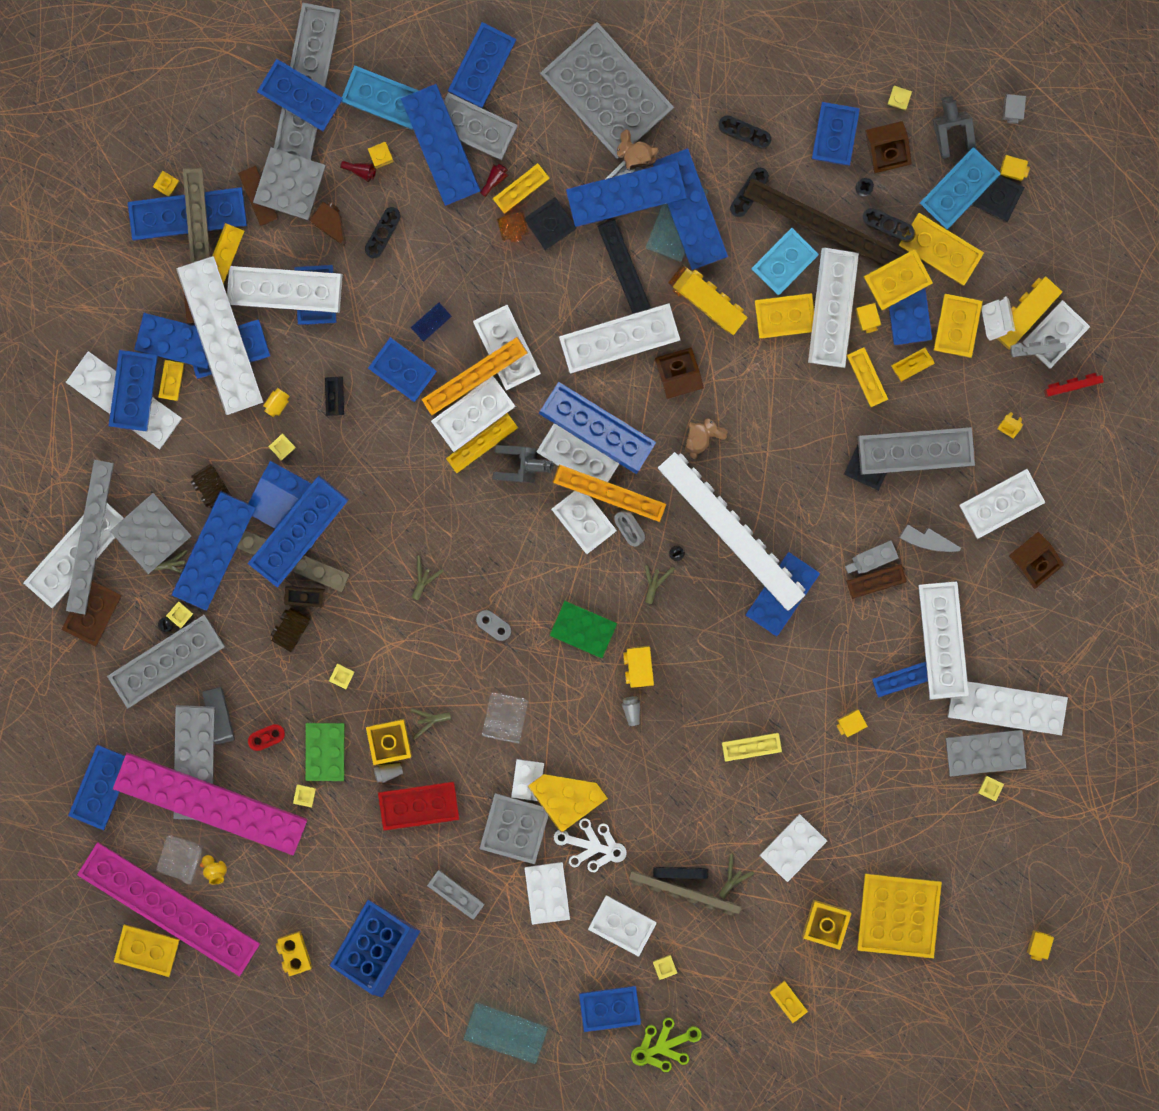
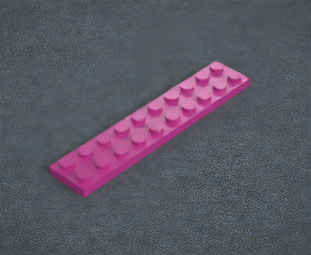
(210, 804)
(168, 909)

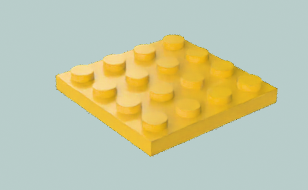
(899, 915)

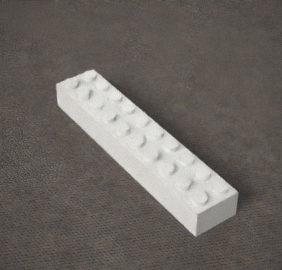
(728, 528)

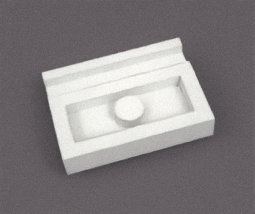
(998, 318)
(525, 774)

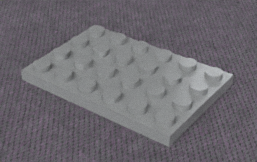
(606, 89)

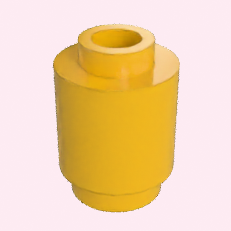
(276, 402)

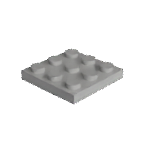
(289, 183)
(150, 533)
(514, 828)

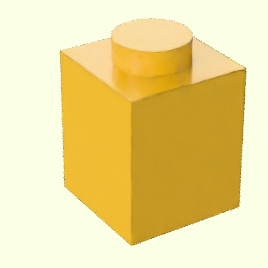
(380, 155)
(1014, 168)
(868, 318)
(851, 723)
(1040, 945)

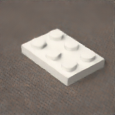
(1060, 325)
(584, 520)
(793, 848)
(547, 893)
(622, 925)

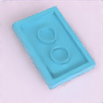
(784, 261)

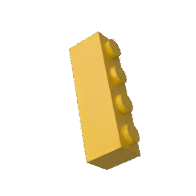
(709, 301)
(1030, 309)

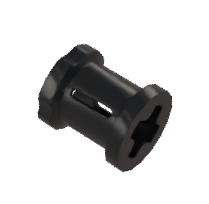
(863, 193)

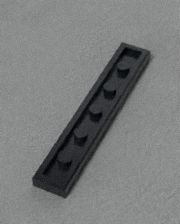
(624, 266)

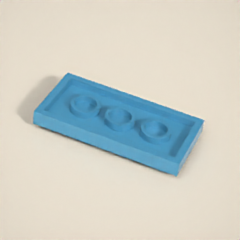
(377, 96)
(960, 188)

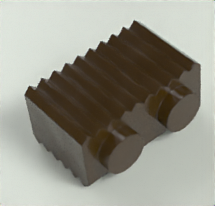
(209, 484)
(304, 596)
(290, 630)

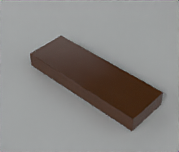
(250, 180)
(876, 581)

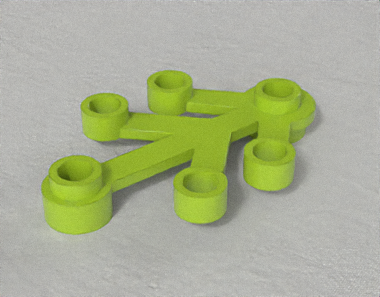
(662, 1046)

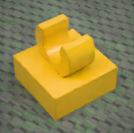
(166, 184)
(1010, 425)

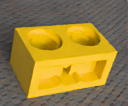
(299, 952)

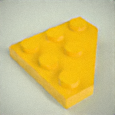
(566, 798)

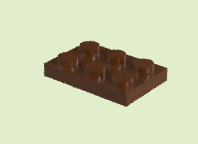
(99, 611)

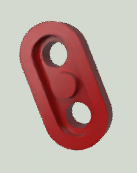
(266, 737)

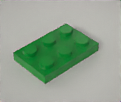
(583, 629)

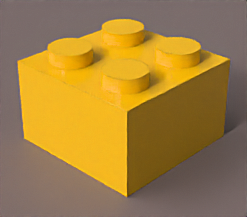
(639, 666)
(389, 741)
(826, 924)

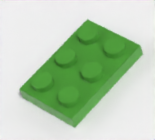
(325, 751)

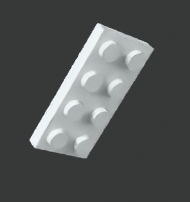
(496, 331)
(473, 413)
(575, 454)
(1002, 503)

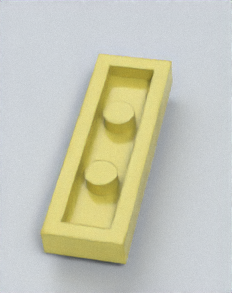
(751, 747)

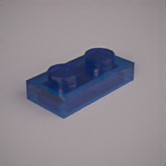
(431, 322)

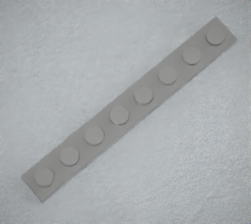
(89, 537)

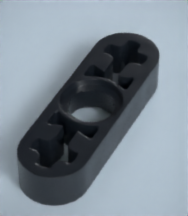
(760, 132)
(745, 207)
(874, 224)
(390, 231)
(681, 872)

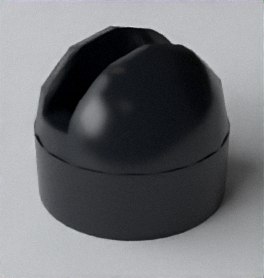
(673, 550)
(169, 623)

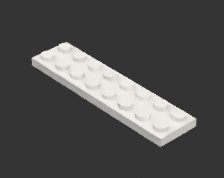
(219, 335)

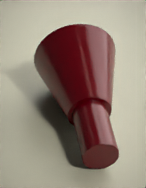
(363, 170)
(496, 175)

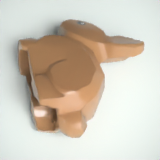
(635, 154)
(700, 435)

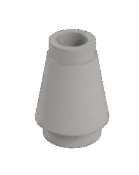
(632, 710)
(387, 772)

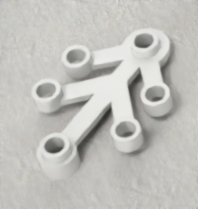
(593, 846)

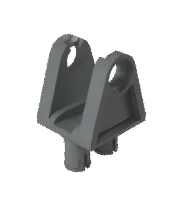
(951, 118)
(528, 466)

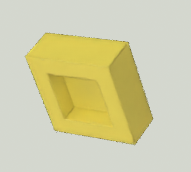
(899, 98)
(282, 447)
(179, 614)
(341, 676)
(990, 788)
(304, 795)
(665, 967)

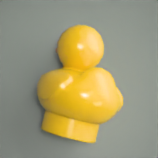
(213, 871)

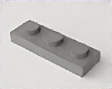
(455, 894)

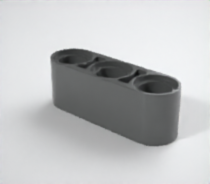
(223, 728)

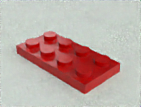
(418, 806)

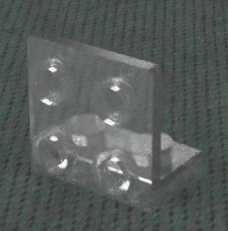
(505, 717)
(180, 858)

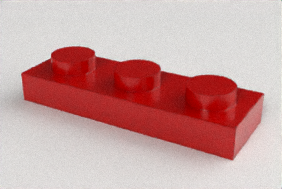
(1073, 384)

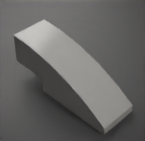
(927, 540)

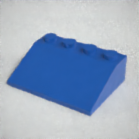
(277, 494)
(374, 948)

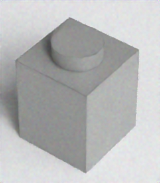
(1014, 108)

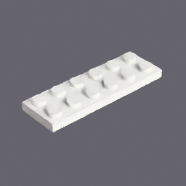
(284, 289)
(833, 307)
(619, 338)
(96, 382)
(54, 574)
(943, 640)
(1010, 708)

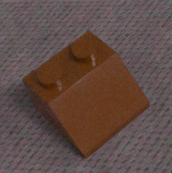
(888, 146)
(329, 221)
(679, 373)
(1036, 560)

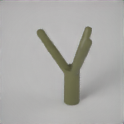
(171, 563)
(422, 582)
(653, 585)
(431, 719)
(731, 882)

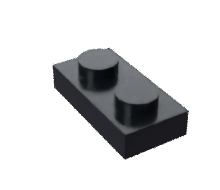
(334, 396)

